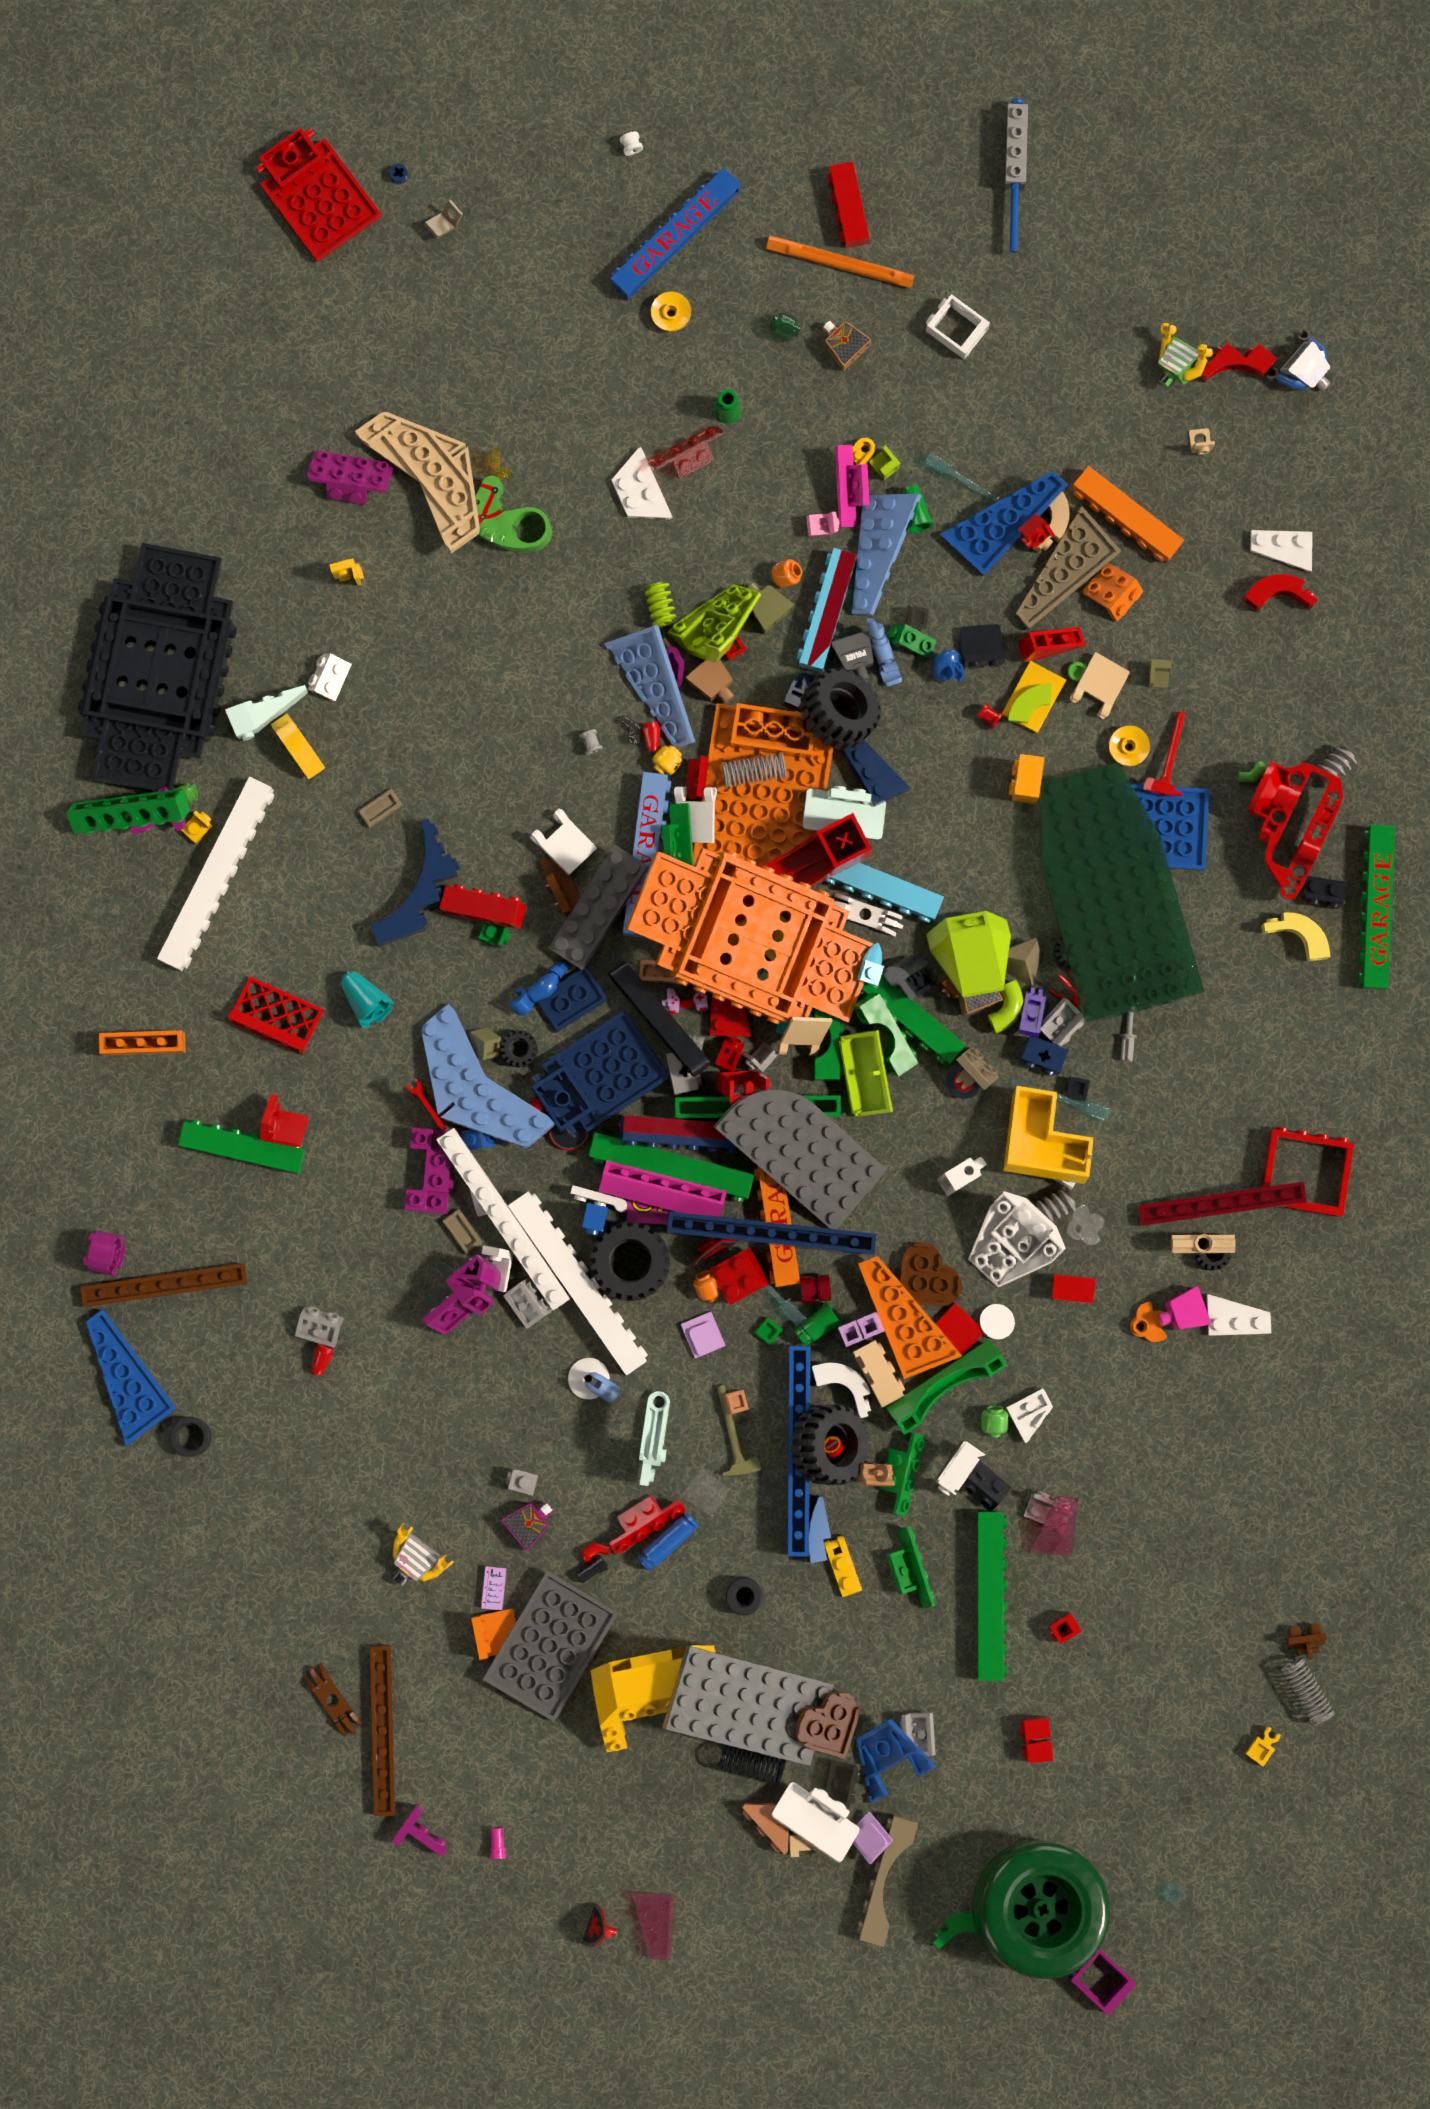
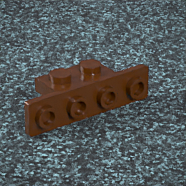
(560, 885)

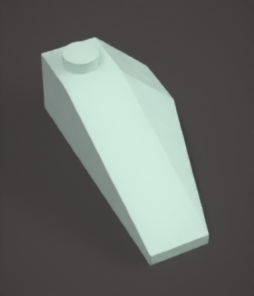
(253, 717)

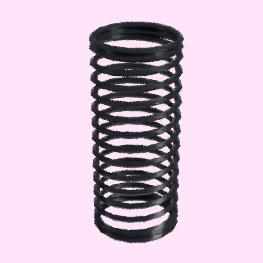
(778, 1770)

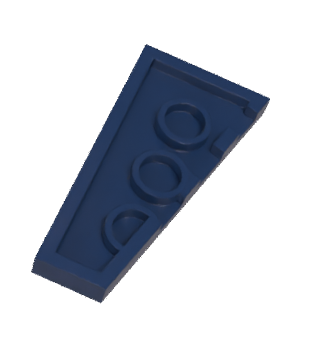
(874, 773)

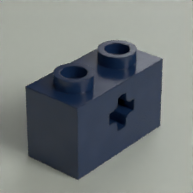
(1055, 1054)

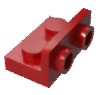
(697, 778)

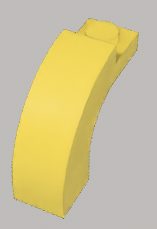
(1305, 928)

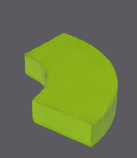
(1030, 701)

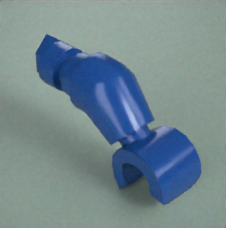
(540, 990)

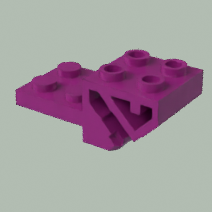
(468, 1296)

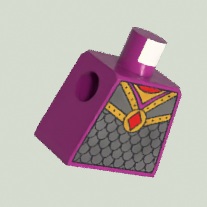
(528, 1523)

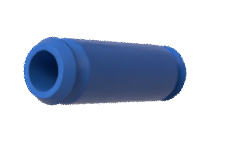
(668, 1542)

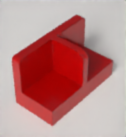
(1073, 1288)

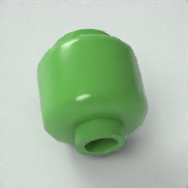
(994, 1421)

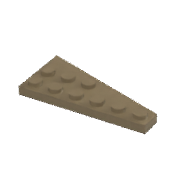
(1074, 561)

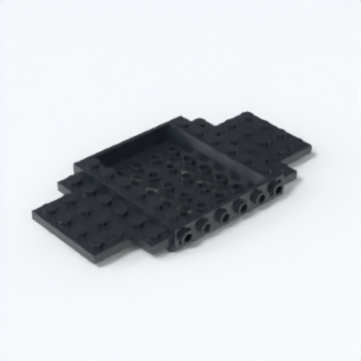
(144, 730)

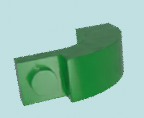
(956, 1924)

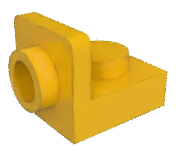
(197, 826)

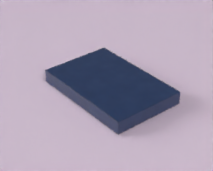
(572, 999)

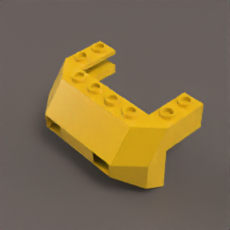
(634, 1690)

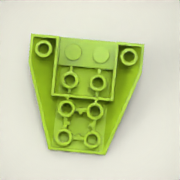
(715, 625)
(972, 951)

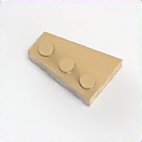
(879, 1373)

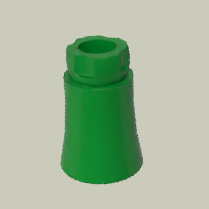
(727, 412)
(921, 520)
(818, 1324)

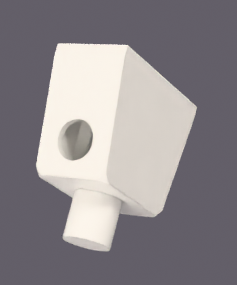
(956, 1177)

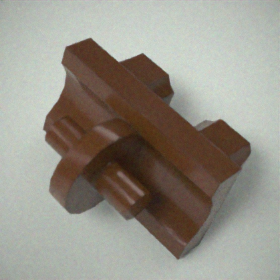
(1305, 1643)

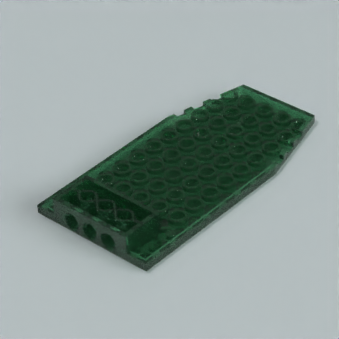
(1113, 896)

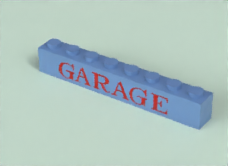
(648, 830)

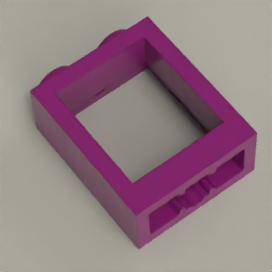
(1116, 1996)

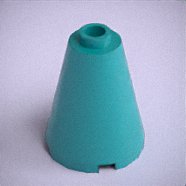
(365, 999)

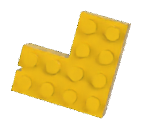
(1036, 1148)

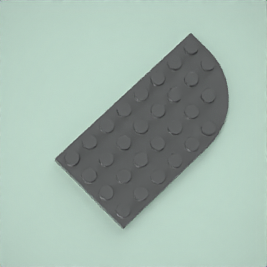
(802, 1152)

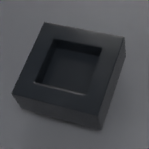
(1077, 1088)

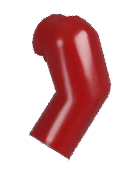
(593, 1549)

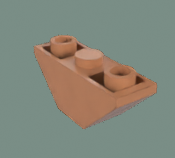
(767, 1824)

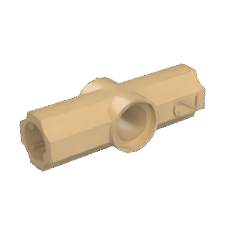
(1216, 1243)

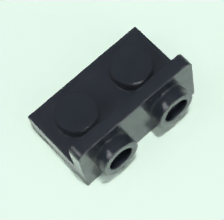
(1324, 891)

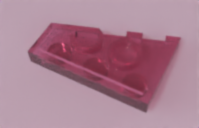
(1058, 1529)
(656, 1920)

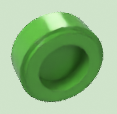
(1076, 671)

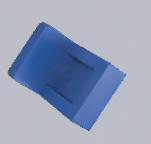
(476, 1140)

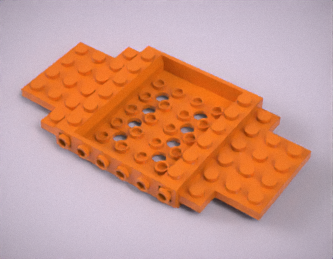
(695, 912)

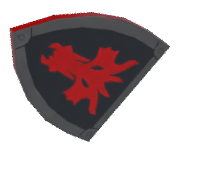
(712, 1248)
(596, 1928)

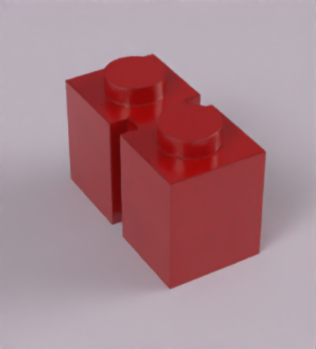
(1038, 1750)

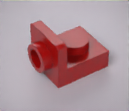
(730, 1053)

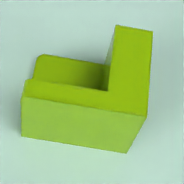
(885, 463)

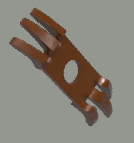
(341, 1709)

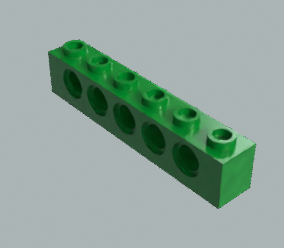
(128, 811)

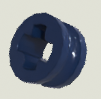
(397, 179)

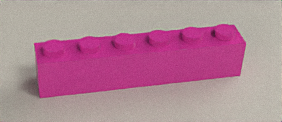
(661, 1190)

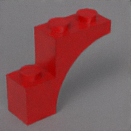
(1257, 361)

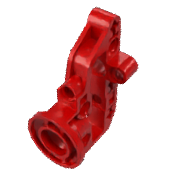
(1278, 795)

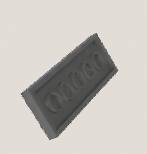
(598, 907)

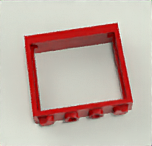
(1320, 1139)

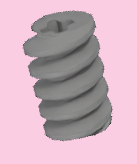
(1336, 763)
(1057, 1204)

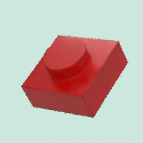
(736, 649)

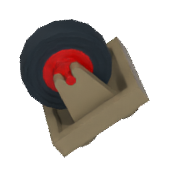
(970, 1075)

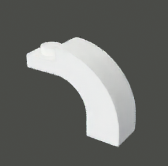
(842, 1374)

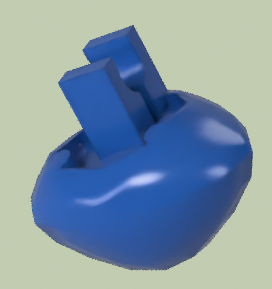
(948, 665)

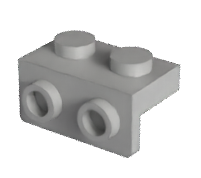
(1062, 1023)
(920, 1730)

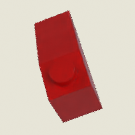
(1050, 643)

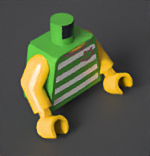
(1179, 359)

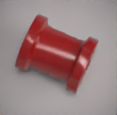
(989, 716)

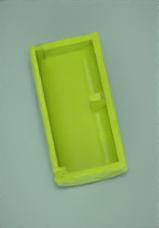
(865, 1073)

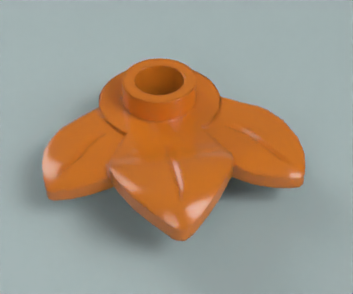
(1149, 1318)

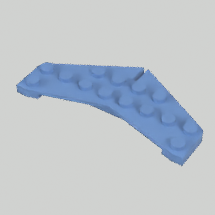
(477, 1099)

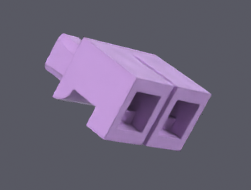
(861, 1329)

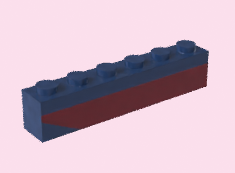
(673, 1134)

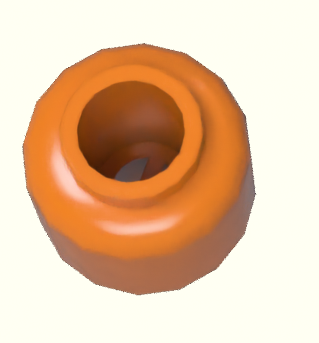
(786, 573)
(706, 1286)

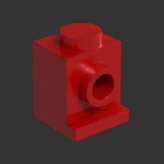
(1035, 531)
(1071, 1631)

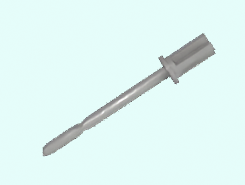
(1128, 1040)

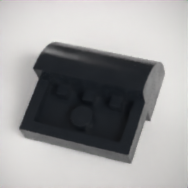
(910, 975)

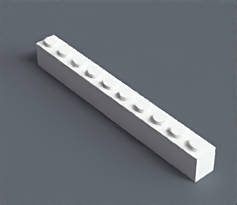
(216, 873)
(577, 1283)

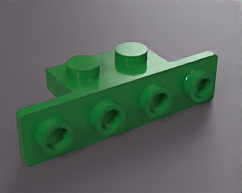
(678, 835)
(904, 1471)
(909, 1570)

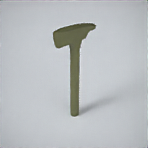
(740, 1465)

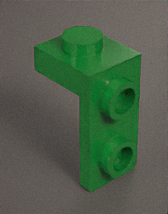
(911, 639)

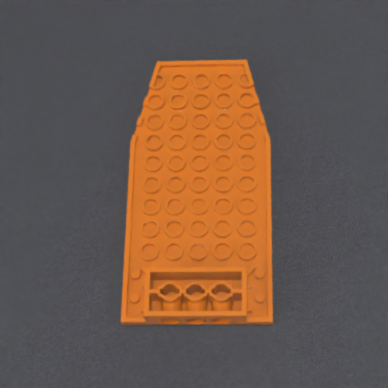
(766, 816)

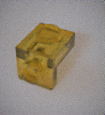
(494, 461)

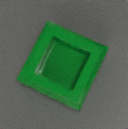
(768, 1331)

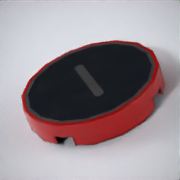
(567, 1142)

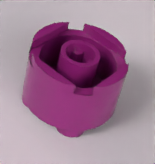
(105, 1252)

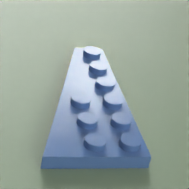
(880, 541)
(649, 667)

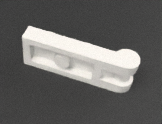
(599, 1199)

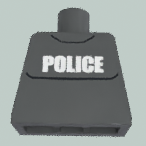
(854, 653)

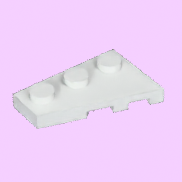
(1284, 546)
(1235, 1318)

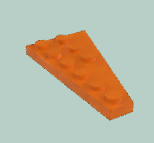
(911, 1332)

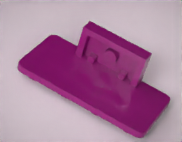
(349, 476)

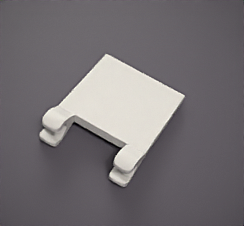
(701, 814)
(566, 845)

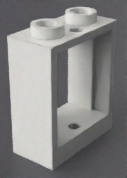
(981, 323)

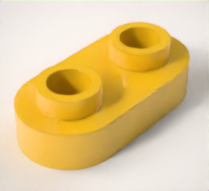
(863, 457)

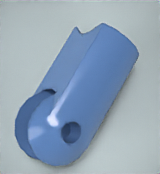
(603, 1388)

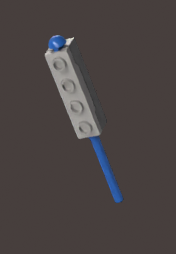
(1015, 160)

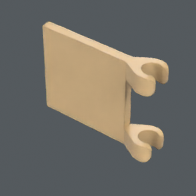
(1102, 681)
(804, 1032)

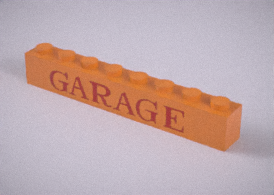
(776, 1210)

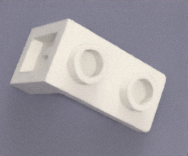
(503, 1261)

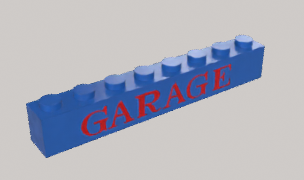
(675, 234)

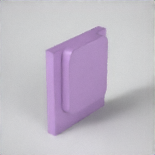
(703, 1335)
(871, 1838)

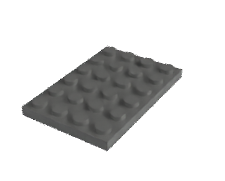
(550, 1645)

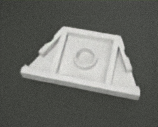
(639, 489)

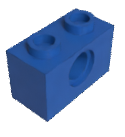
(595, 1219)

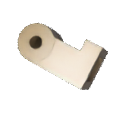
(798, 1844)

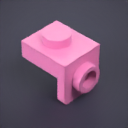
(822, 524)

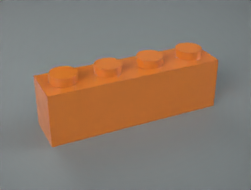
(142, 1043)

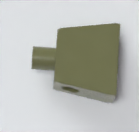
(770, 607)

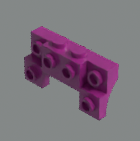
(437, 1174)

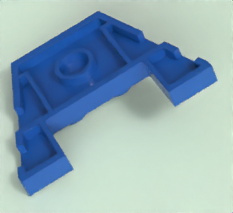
(885, 1748)

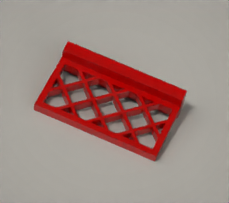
(270, 1032)

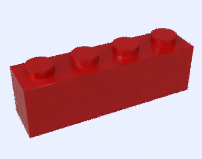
(848, 204)
(482, 906)

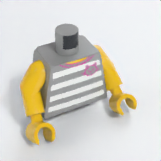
(416, 1558)

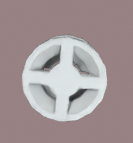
(631, 143)

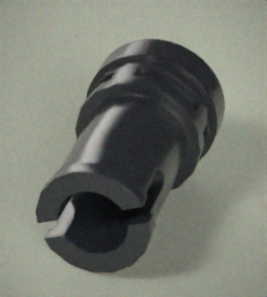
(597, 1566)

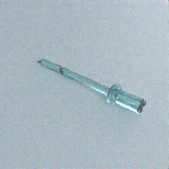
(945, 468)
(1088, 1108)
(786, 1306)

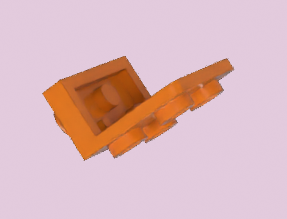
(1113, 590)

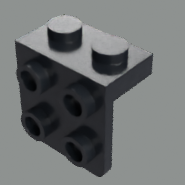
(982, 646)

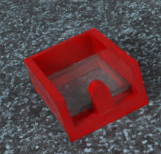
(740, 1083)

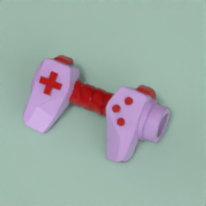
(673, 1003)

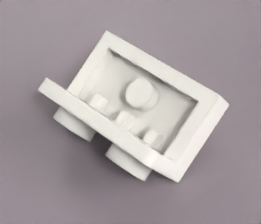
(329, 676)

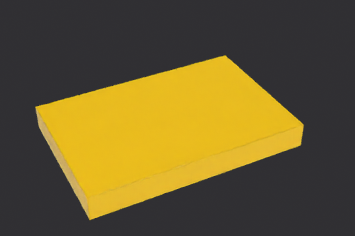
(1034, 676)

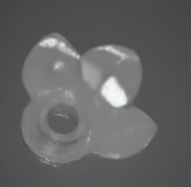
(1088, 1225)

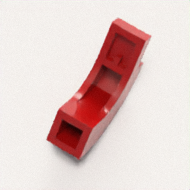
(1279, 585)

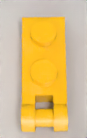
(843, 1567)

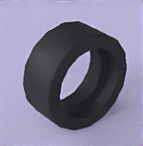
(174, 1437)

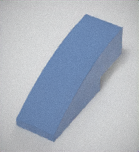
(818, 1531)

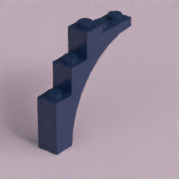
(436, 868)

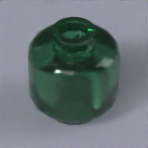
(784, 326)

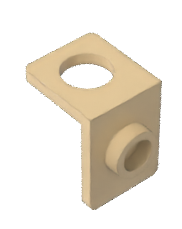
(1203, 447)

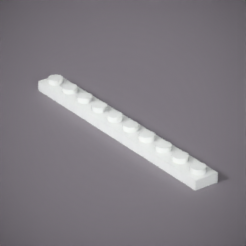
(503, 1219)

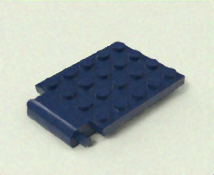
(598, 1076)

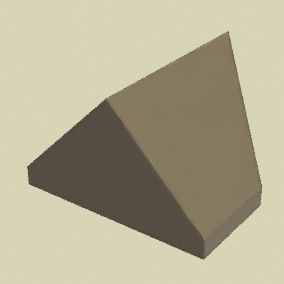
(1024, 961)

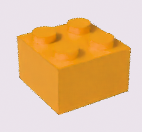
(1027, 780)

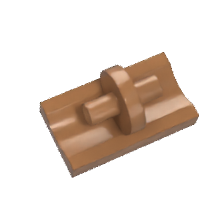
(875, 1475)

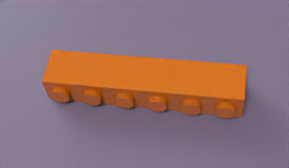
(1127, 514)

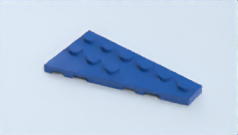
(995, 529)
(131, 1386)

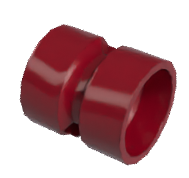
(815, 1288)

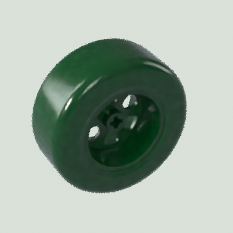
(1081, 1927)

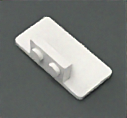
(817, 1820)

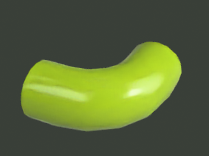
(1011, 1007)

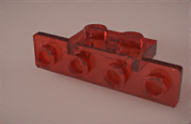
(689, 455)

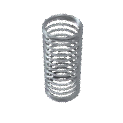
(780, 765)
(1321, 1717)

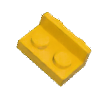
(344, 569)

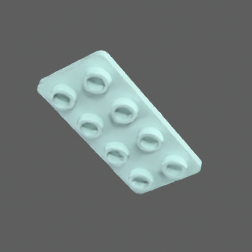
(832, 805)

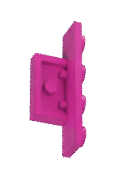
(851, 485)

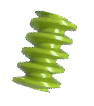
(659, 604)

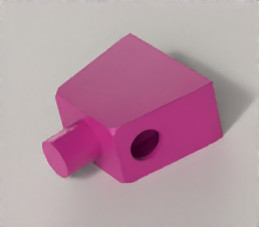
(1185, 1311)

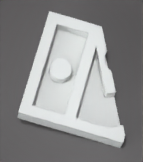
(1030, 1413)

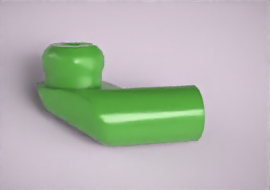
(1254, 775)

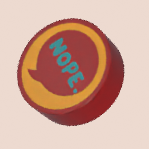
(833, 1446)

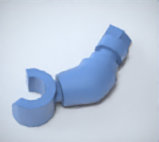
(883, 653)

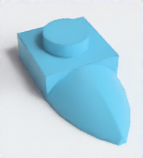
(871, 966)

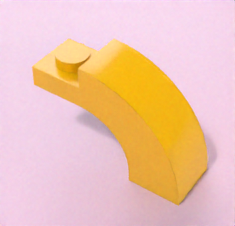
(297, 746)

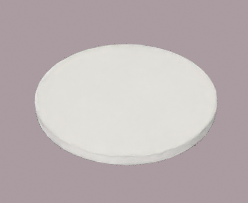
(997, 1321)

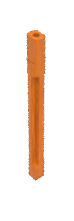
(839, 261)

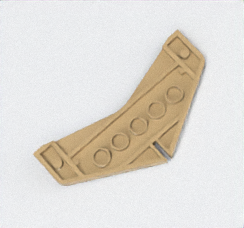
(430, 460)

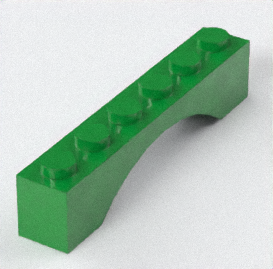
(979, 1363)

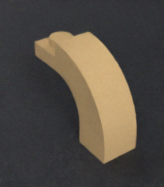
(1058, 521)

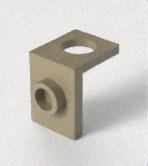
(444, 222)

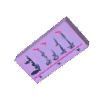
(493, 1588)

